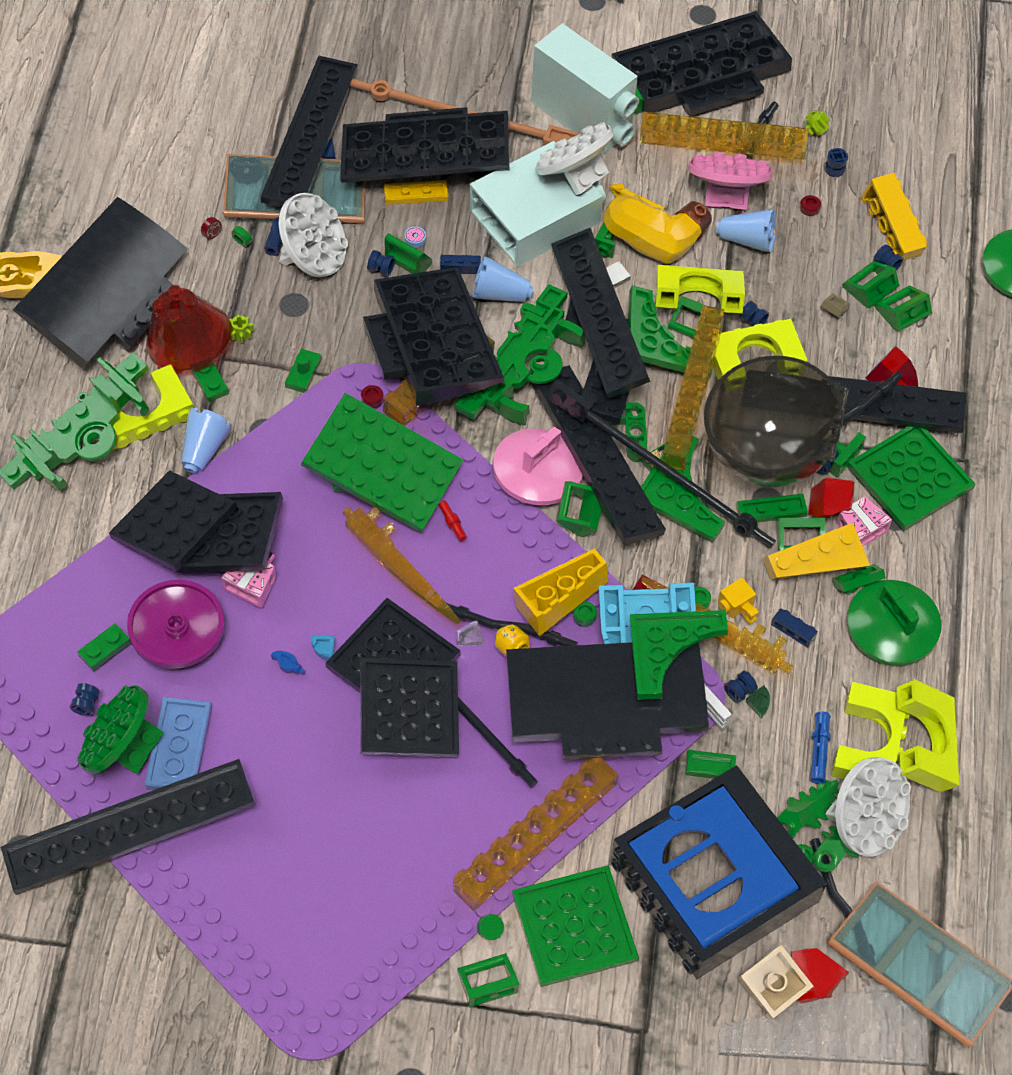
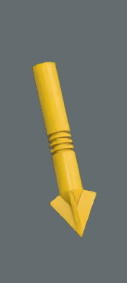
(619, 190)

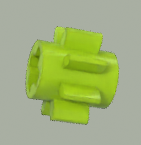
(817, 122)
(241, 328)

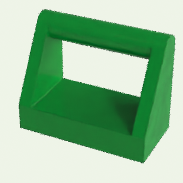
(406, 255)
(876, 288)
(688, 304)
(907, 312)
(589, 511)
(797, 522)
(489, 991)

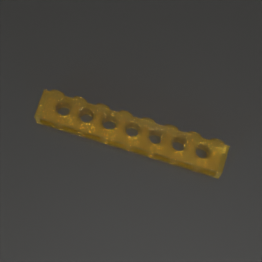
(724, 135)
(693, 387)
(475, 892)

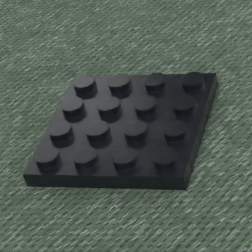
(173, 520)
(243, 538)
(389, 635)
(409, 707)

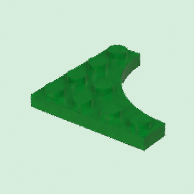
(652, 339)
(679, 503)
(662, 637)

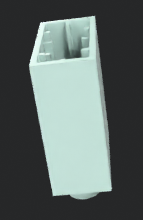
(583, 85)
(530, 209)

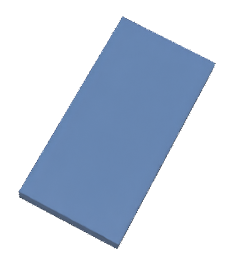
(181, 744)

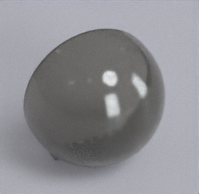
(774, 420)

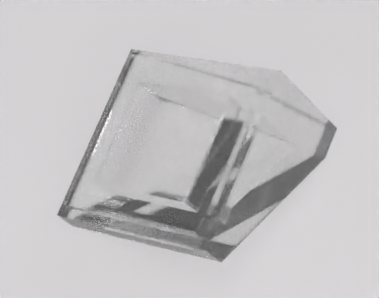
(469, 635)

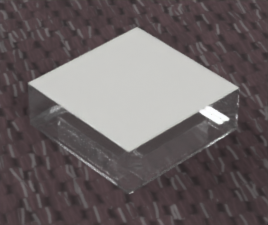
(618, 274)

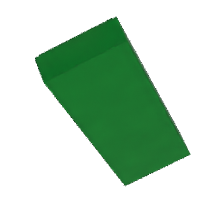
(774, 507)

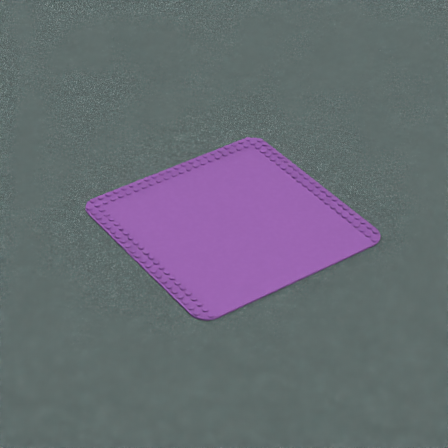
(346, 867)

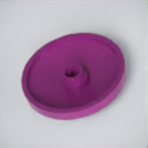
(175, 624)

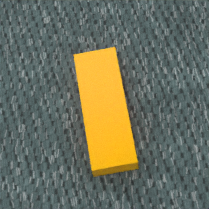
(416, 192)

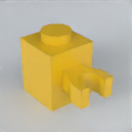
(739, 599)

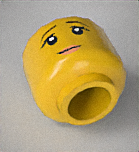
(511, 638)

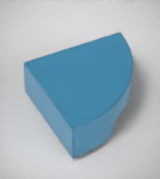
(323, 645)

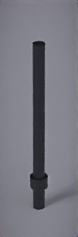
(517, 766)

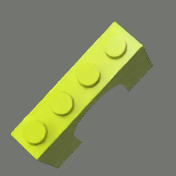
(724, 284)
(776, 337)
(172, 410)
(881, 708)
(937, 712)

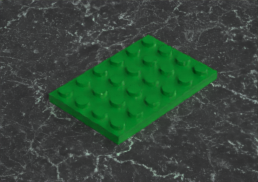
(382, 462)

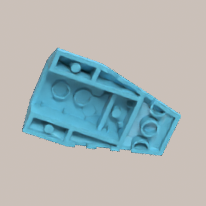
(618, 605)

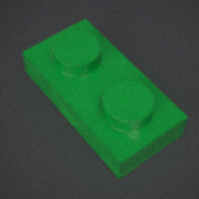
(211, 382)
(851, 581)
(103, 647)

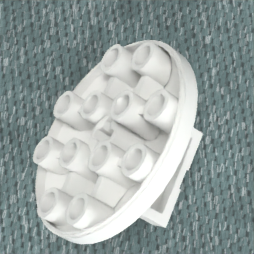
(578, 157)
(311, 235)
(871, 806)

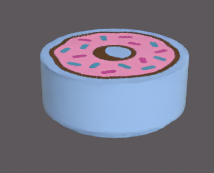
(415, 237)

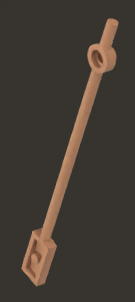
(382, 90)

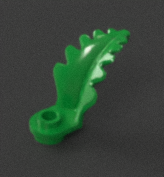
(809, 807)
(834, 848)

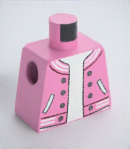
(867, 518)
(251, 585)

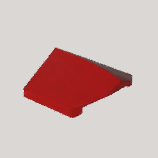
(831, 497)

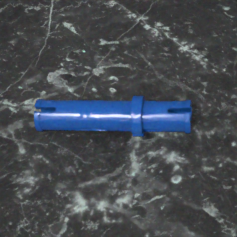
(820, 747)

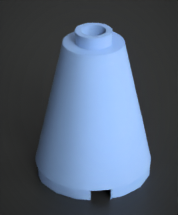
(750, 229)
(500, 283)
(202, 438)

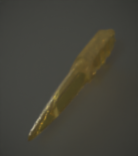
(383, 548)
(747, 643)

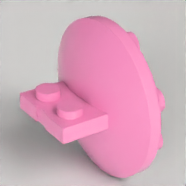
(729, 177)
(535, 466)

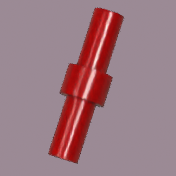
(452, 521)

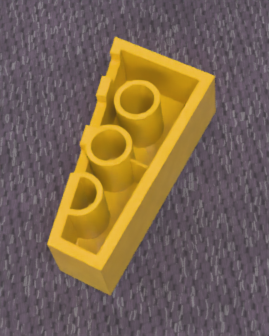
(894, 216)
(825, 553)
(560, 590)

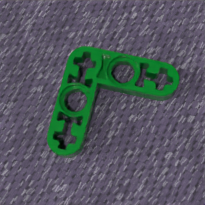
(634, 422)

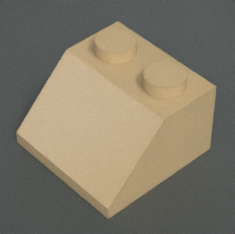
(775, 981)

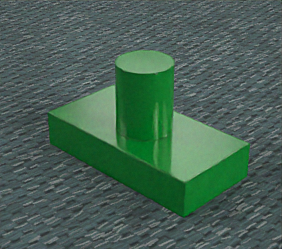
(303, 370)
(847, 453)

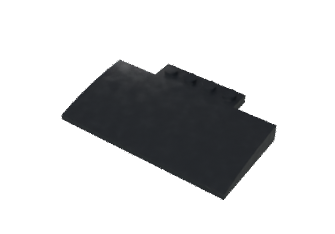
(706, 65)
(425, 144)
(103, 284)
(431, 336)
(592, 703)

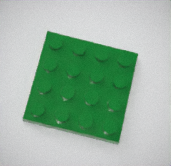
(911, 475)
(575, 926)

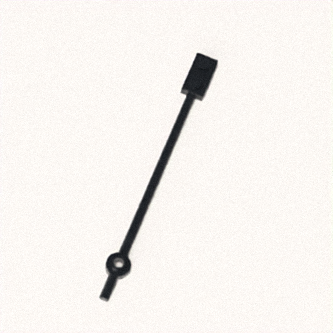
(581, 409)

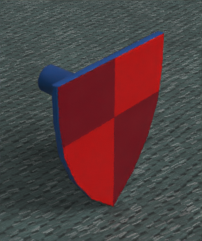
(894, 362)

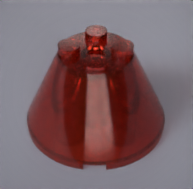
(186, 331)

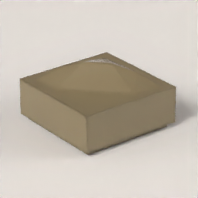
(835, 305)

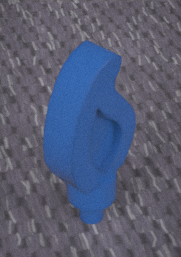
(287, 662)

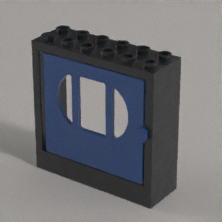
(754, 844)

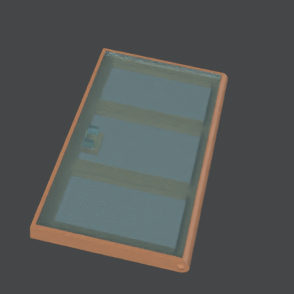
(248, 176)
(922, 964)

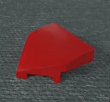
(821, 972)

